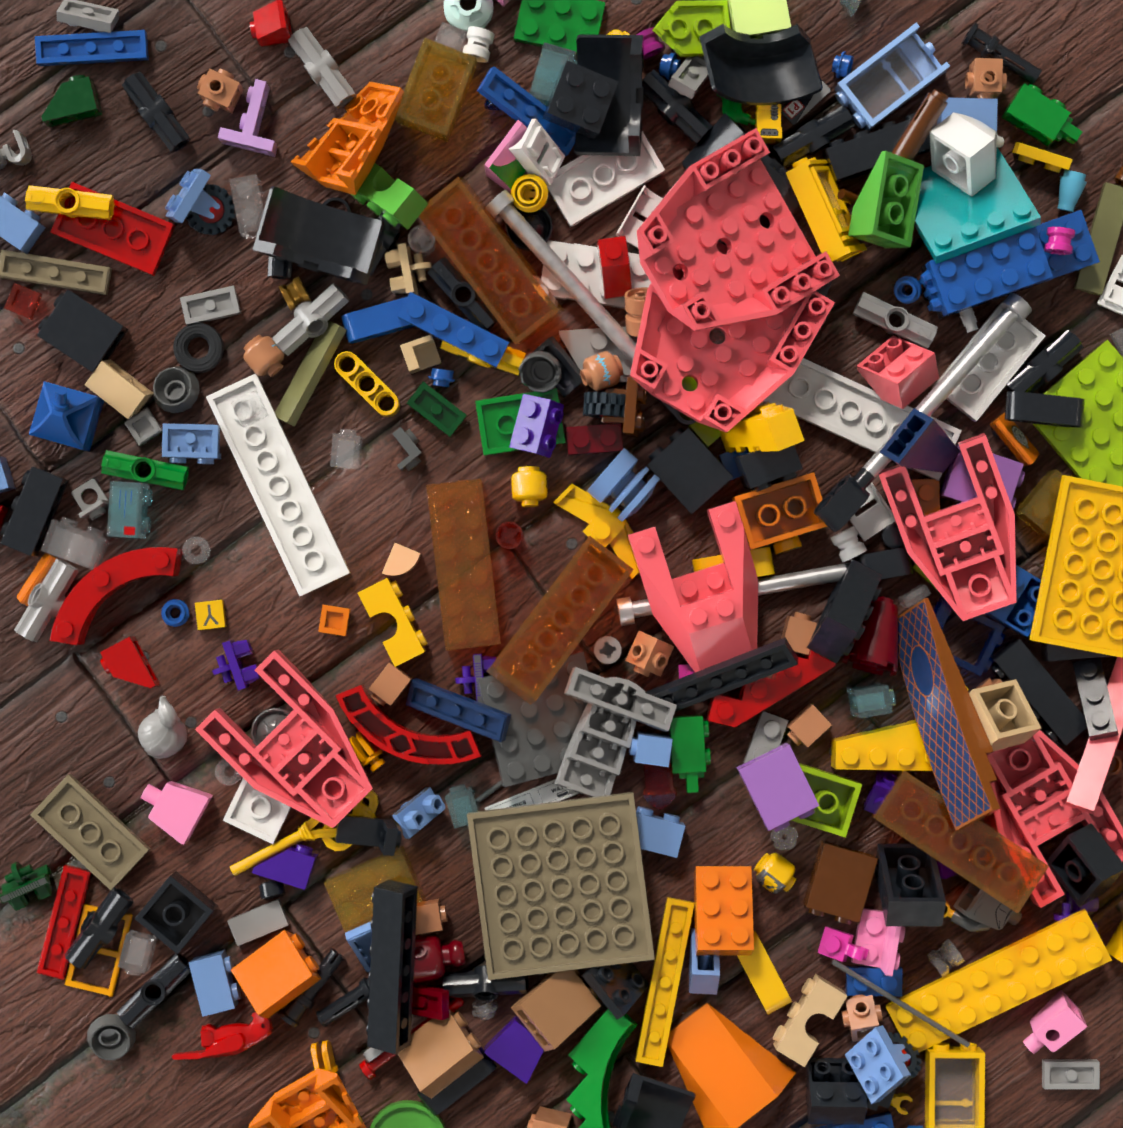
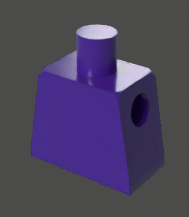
(515, 1049)

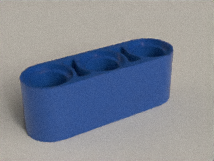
(374, 321)

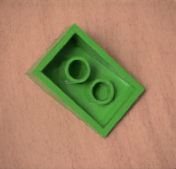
(888, 203)

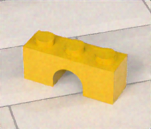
(385, 598)

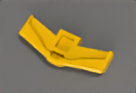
(602, 523)

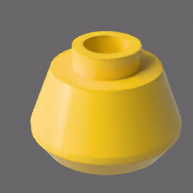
(522, 192)

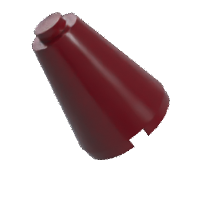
(878, 645)

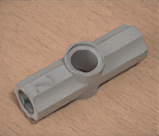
(321, 67)
(310, 319)
(911, 327)
(46, 600)

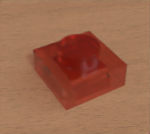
(23, 301)

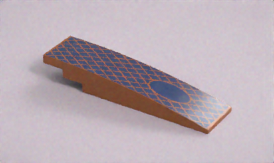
(946, 717)

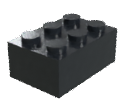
(845, 612)
(909, 886)

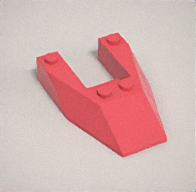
(964, 547)
(711, 610)
(304, 759)
(1033, 798)

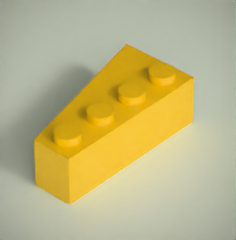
(764, 429)
(882, 749)

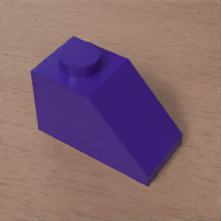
(289, 867)

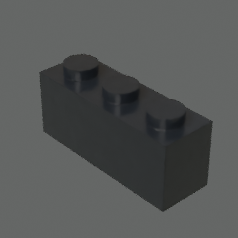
(33, 511)

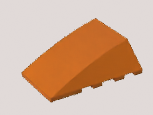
(354, 141)
(725, 1068)
(310, 1102)

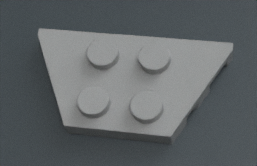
(588, 342)

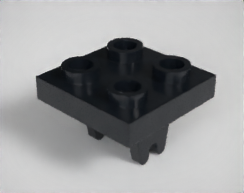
(616, 986)

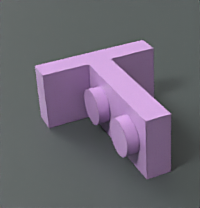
(251, 123)

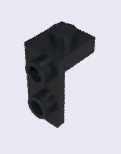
(369, 832)

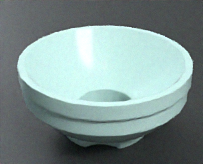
(463, 19)

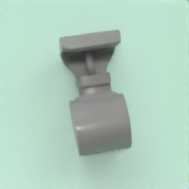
(22, 158)

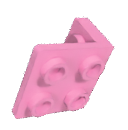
(880, 941)

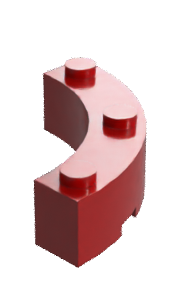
(102, 582)
(400, 740)

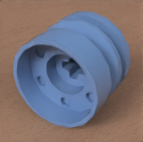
(623, 485)

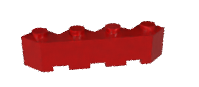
(766, 691)

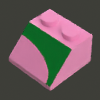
(502, 165)

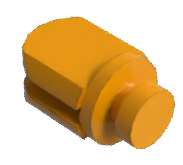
(366, 751)
(323, 1056)

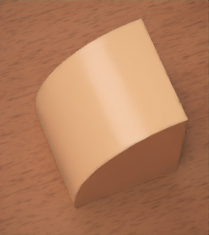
(401, 560)

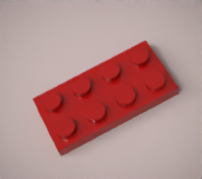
(128, 237)

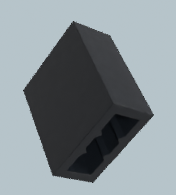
(81, 331)
(689, 469)

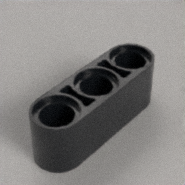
(1044, 409)
(460, 1085)

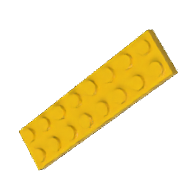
(1001, 980)

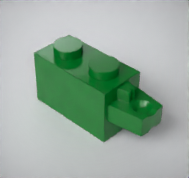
(1040, 116)
(688, 749)

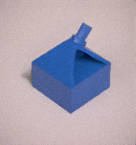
(66, 416)

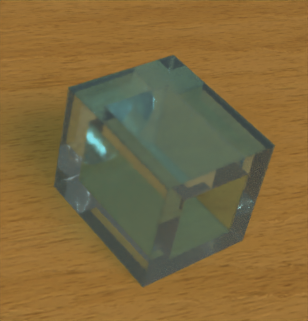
(459, 803)

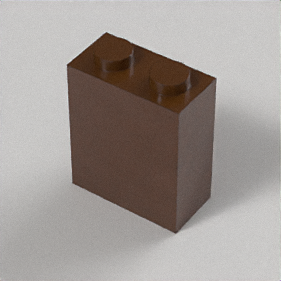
(839, 882)

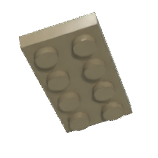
(90, 831)

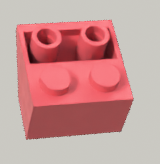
(899, 371)

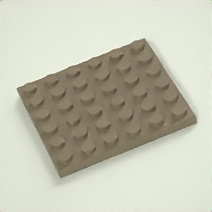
(560, 886)

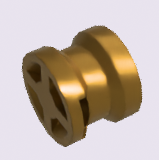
(294, 293)

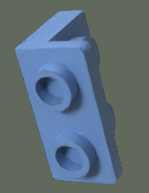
(192, 442)

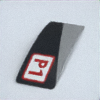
(797, 109)

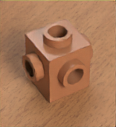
(985, 78)
(219, 90)
(649, 654)
(861, 1016)

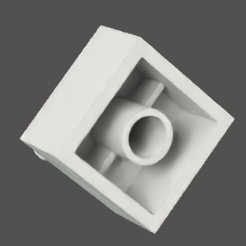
(964, 152)

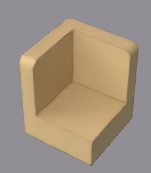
(420, 354)

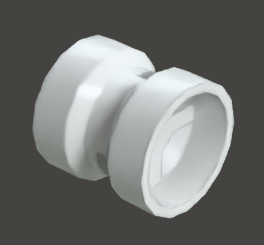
(478, 43)
(848, 543)

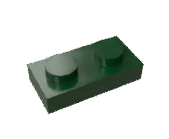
(436, 409)

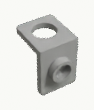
(94, 510)

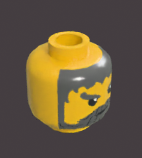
(775, 873)

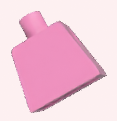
(176, 808)
(1055, 1024)

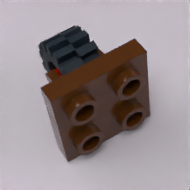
(619, 407)

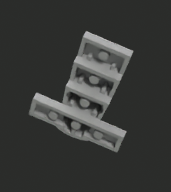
(606, 729)

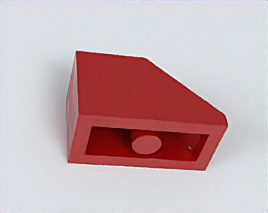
(271, 24)
(614, 266)
(129, 663)

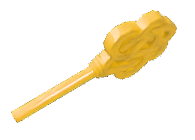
(307, 833)

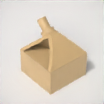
(1005, 714)

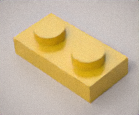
(1052, 161)

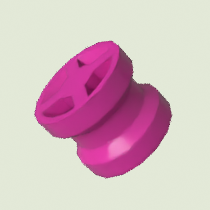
(1059, 240)

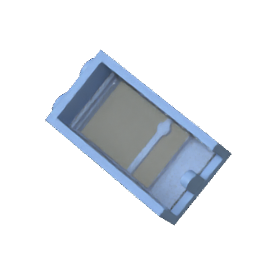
(889, 79)

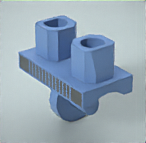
(418, 812)

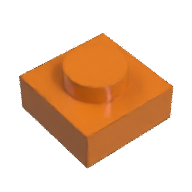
(334, 620)

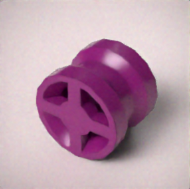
(652, 44)

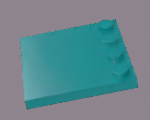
(958, 223)

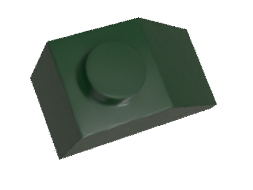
(73, 102)

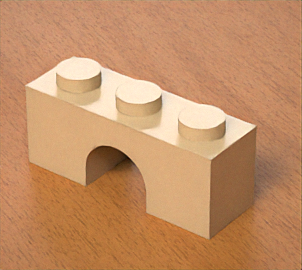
(817, 997)

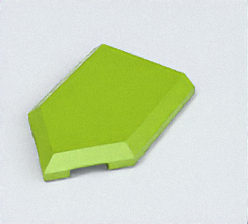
(688, 21)

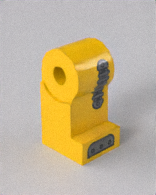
(769, 123)

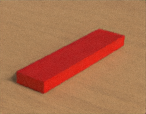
(64, 921)

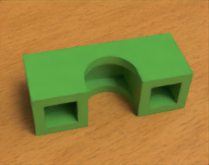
(393, 198)

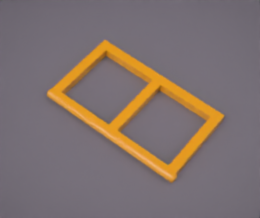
(93, 988)

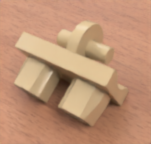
(402, 258)

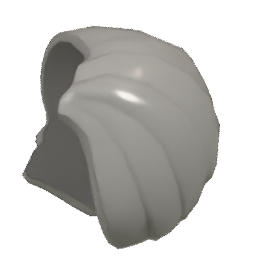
(162, 731)

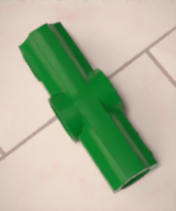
(161, 473)

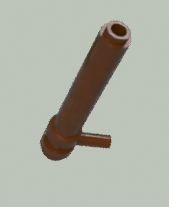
(914, 135)

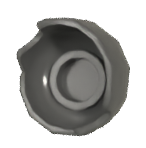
(540, 371)

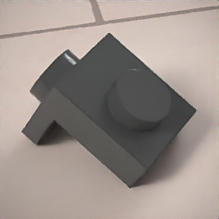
(408, 442)

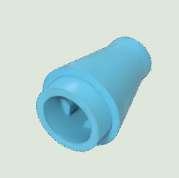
(1070, 189)

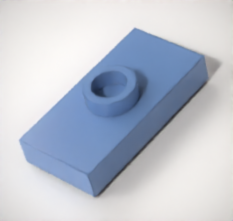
(360, 942)

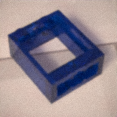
(994, 639)

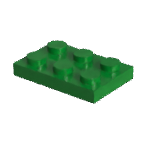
(557, 21)
(498, 420)

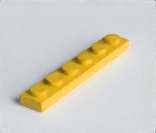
(664, 981)

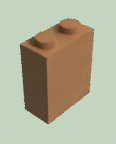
(556, 1007)
(440, 1053)

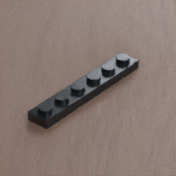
(728, 675)

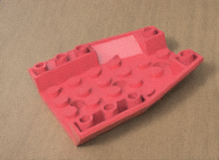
(723, 202)
(728, 375)

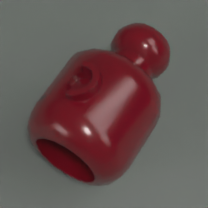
(432, 957)

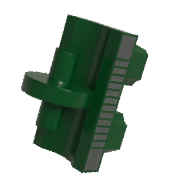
(23, 881)

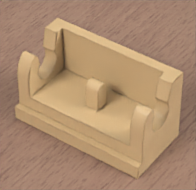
(118, 388)

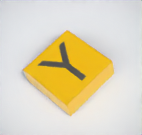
(210, 614)

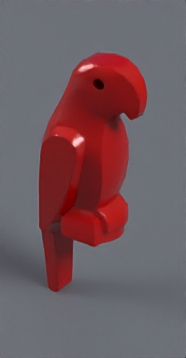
(229, 1038)

